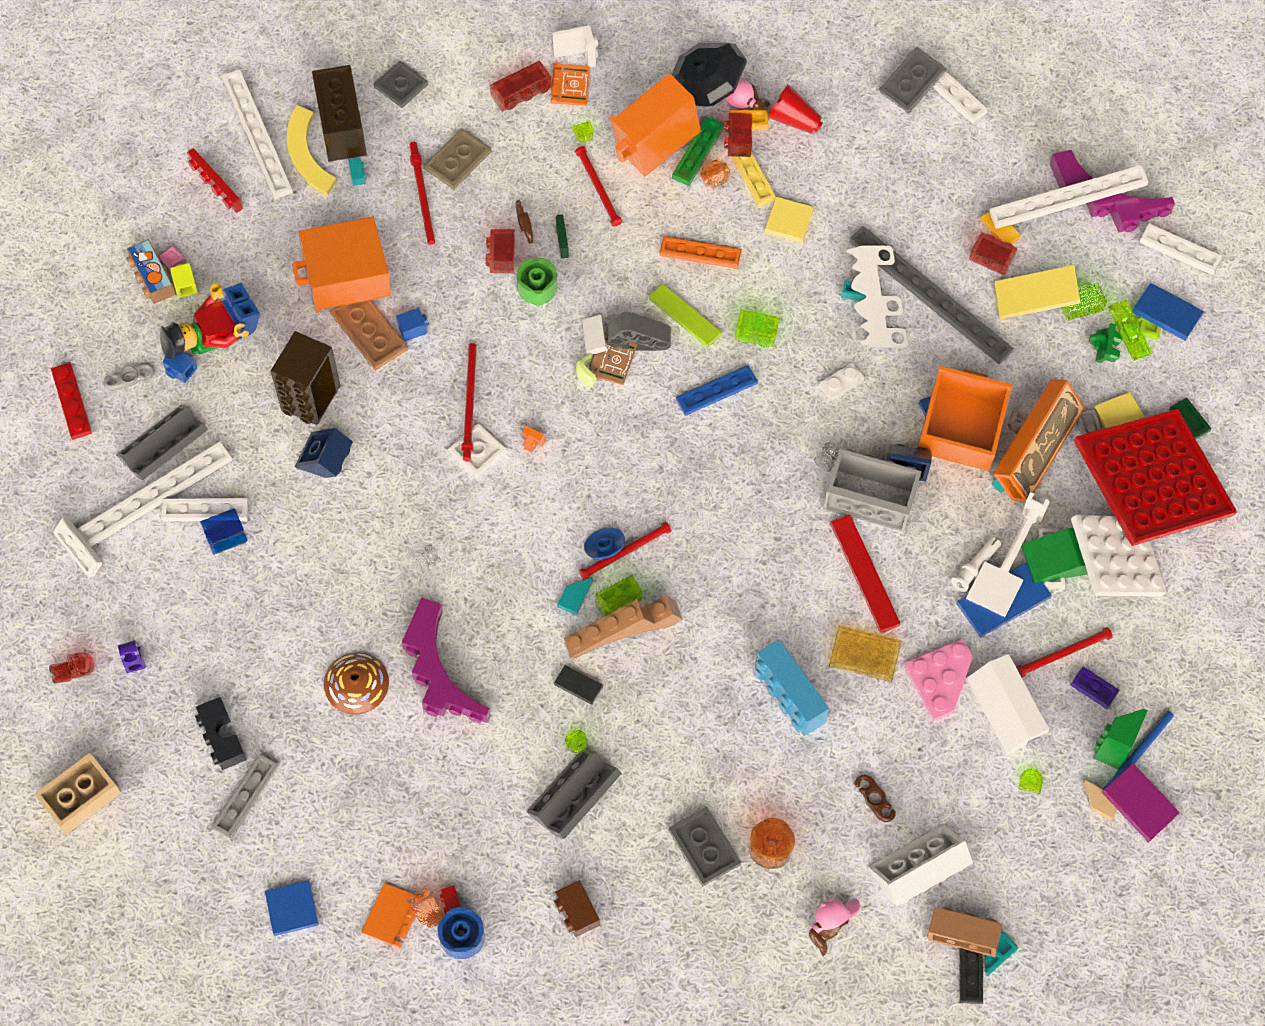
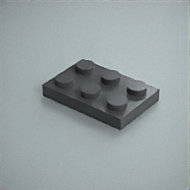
(912, 80)
(704, 846)

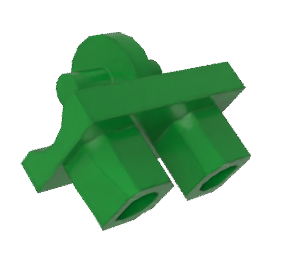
(1103, 343)

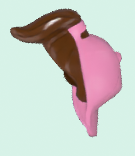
(746, 96)
(829, 920)

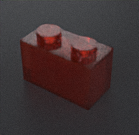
(739, 134)
(501, 251)
(993, 253)

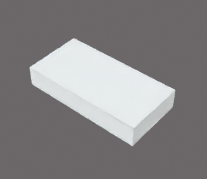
(594, 334)

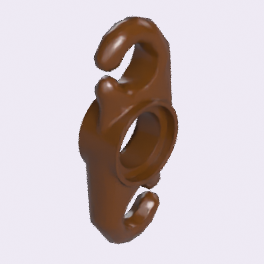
(524, 221)
(874, 788)

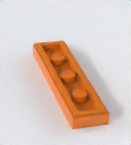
(700, 252)

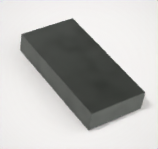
(578, 684)

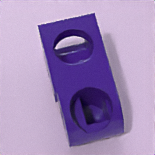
(131, 655)

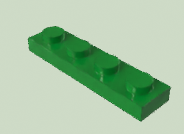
(698, 151)

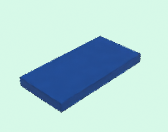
(1027, 597)

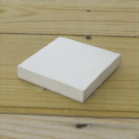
(485, 452)

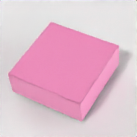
(171, 258)

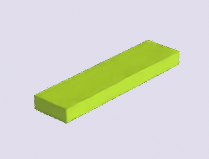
(685, 315)

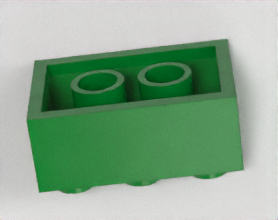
(1119, 738)

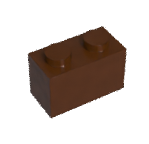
(577, 909)

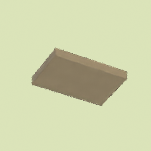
(457, 158)

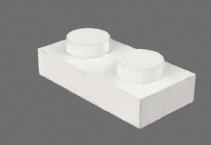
(841, 381)

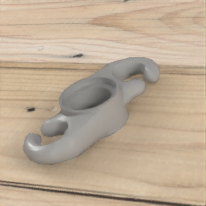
(136, 370)

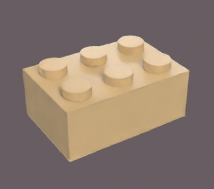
(77, 793)

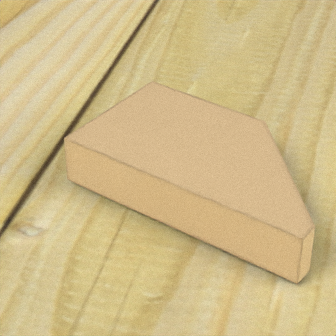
(1098, 801)

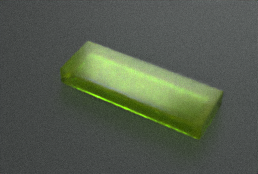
(1129, 330)

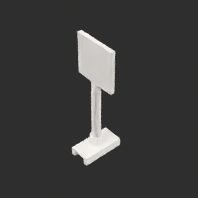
(995, 586)

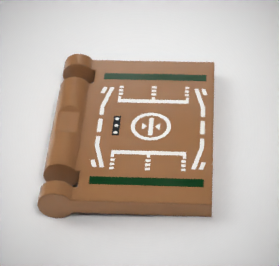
(613, 363)

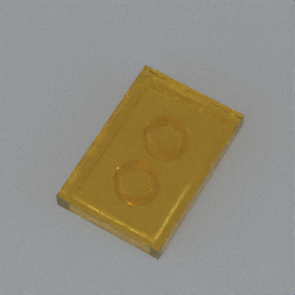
(865, 653)

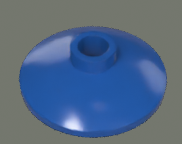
(604, 543)

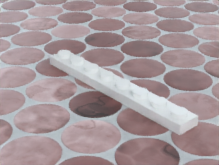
(257, 134)
(1068, 197)
(153, 494)

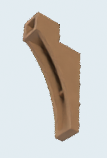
(622, 623)

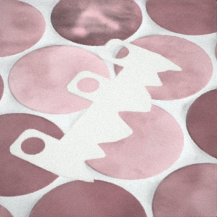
(874, 305)

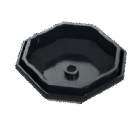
(710, 71)

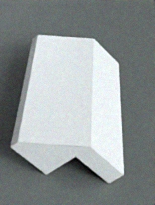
(1007, 703)

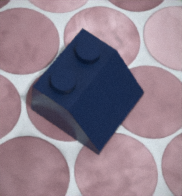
(324, 453)
(914, 457)

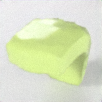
(584, 373)

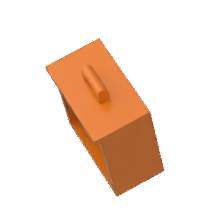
(655, 125)
(343, 263)
(965, 417)

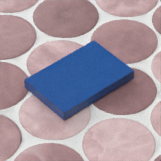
(1167, 311)

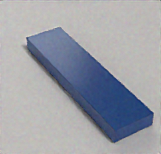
(716, 390)

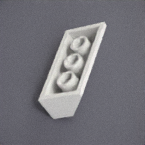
(921, 864)

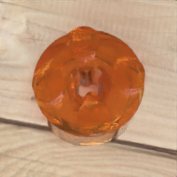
(771, 856)

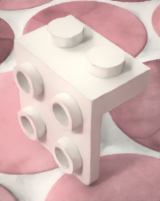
(576, 41)

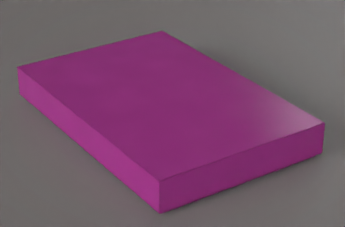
(1140, 802)

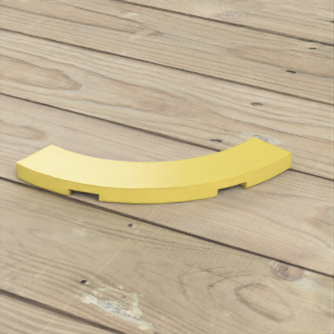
(300, 154)

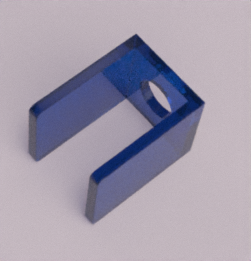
(224, 531)

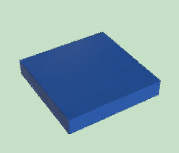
(291, 908)

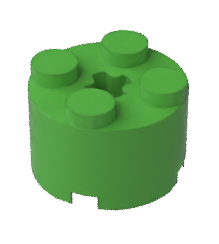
(537, 281)

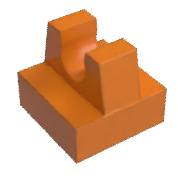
(532, 438)

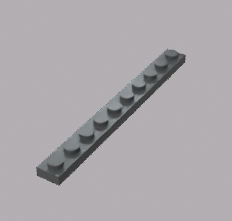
(937, 299)

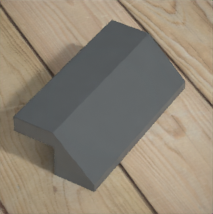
(161, 442)
(573, 793)

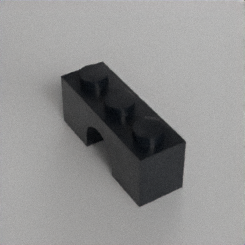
(226, 750)

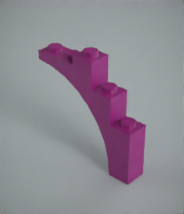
(1124, 209)
(442, 693)

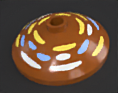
(356, 695)

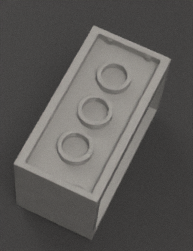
(867, 507)

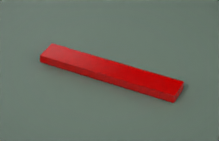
(865, 573)

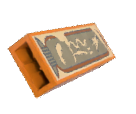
(1039, 440)

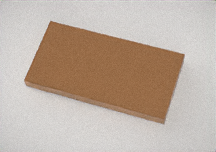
(369, 332)

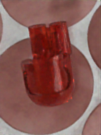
(76, 666)

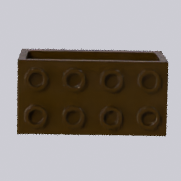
(339, 113)
(305, 378)

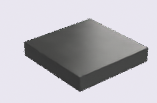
(400, 84)

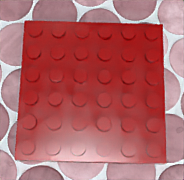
(1154, 477)

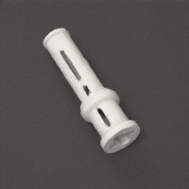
(971, 569)

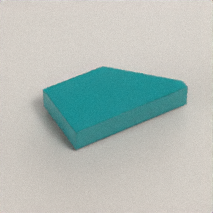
(574, 596)
(1005, 949)

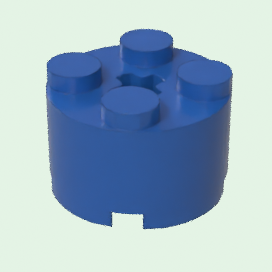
(461, 946)

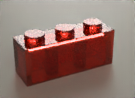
(521, 86)

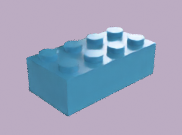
(791, 688)

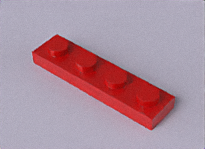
(209, 176)
(71, 401)

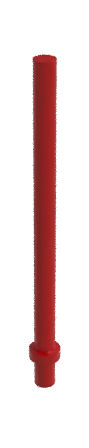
(467, 446)

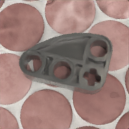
(631, 327)

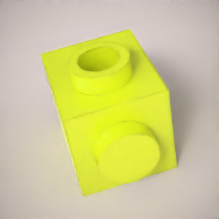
(184, 280)

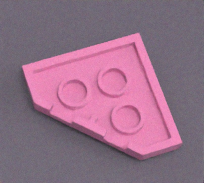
(941, 677)

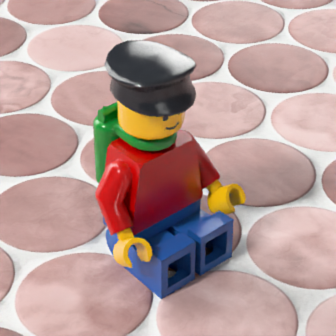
(214, 323)

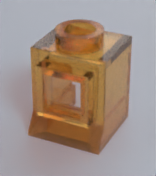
(426, 909)

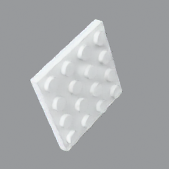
(1112, 562)

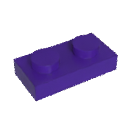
(1094, 687)

